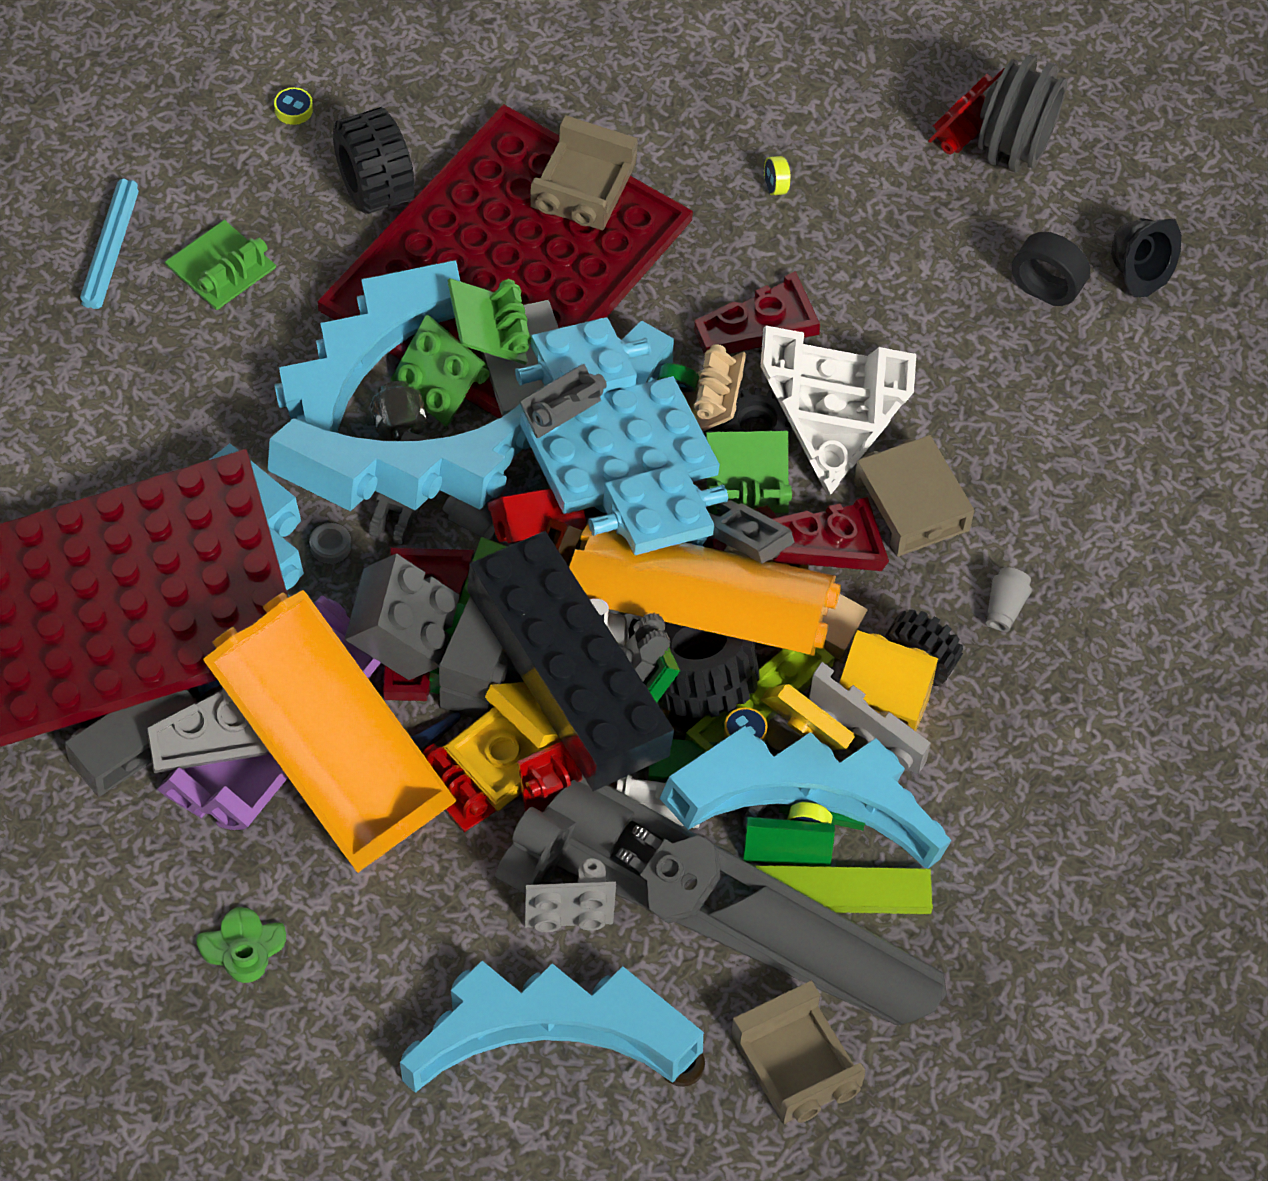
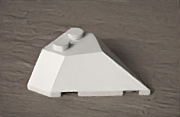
(835, 397)

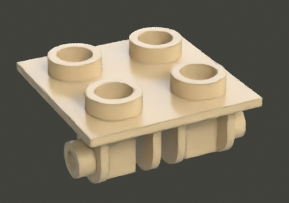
(717, 387)

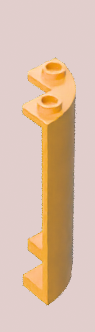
(709, 590)
(328, 729)

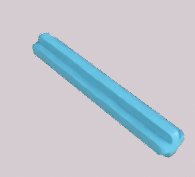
(109, 244)

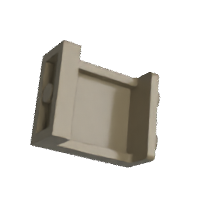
(585, 173)
(915, 494)
(796, 1054)

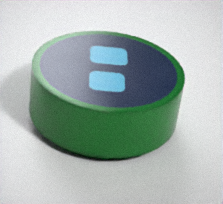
(685, 377)

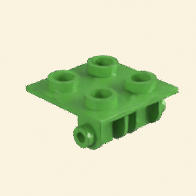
(221, 264)
(491, 319)
(440, 369)
(752, 468)

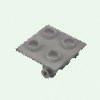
(583, 903)

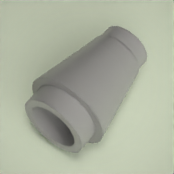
(1007, 597)

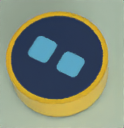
(746, 717)

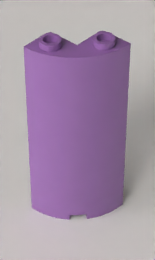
(241, 788)

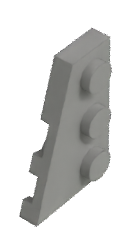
(867, 724)
(203, 736)

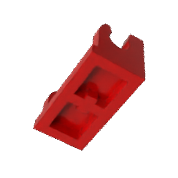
(528, 514)

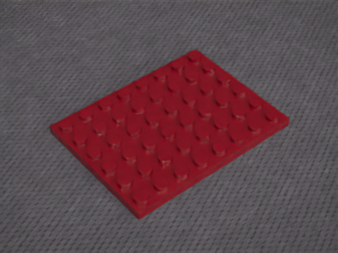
(485, 221)
(129, 593)

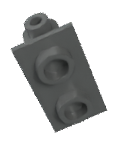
(562, 399)

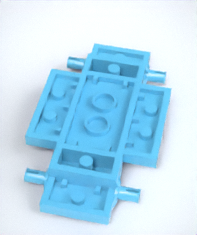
(628, 450)

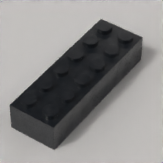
(569, 660)

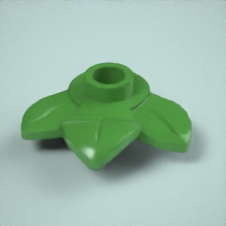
(241, 938)

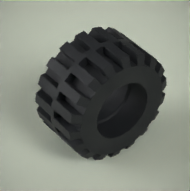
(373, 160)
(713, 672)

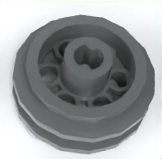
(1021, 113)

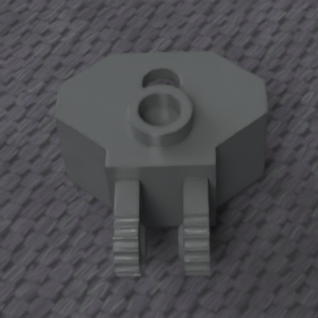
(670, 872)

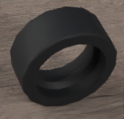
(1059, 253)

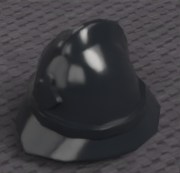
(1147, 253)

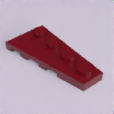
(450, 569)

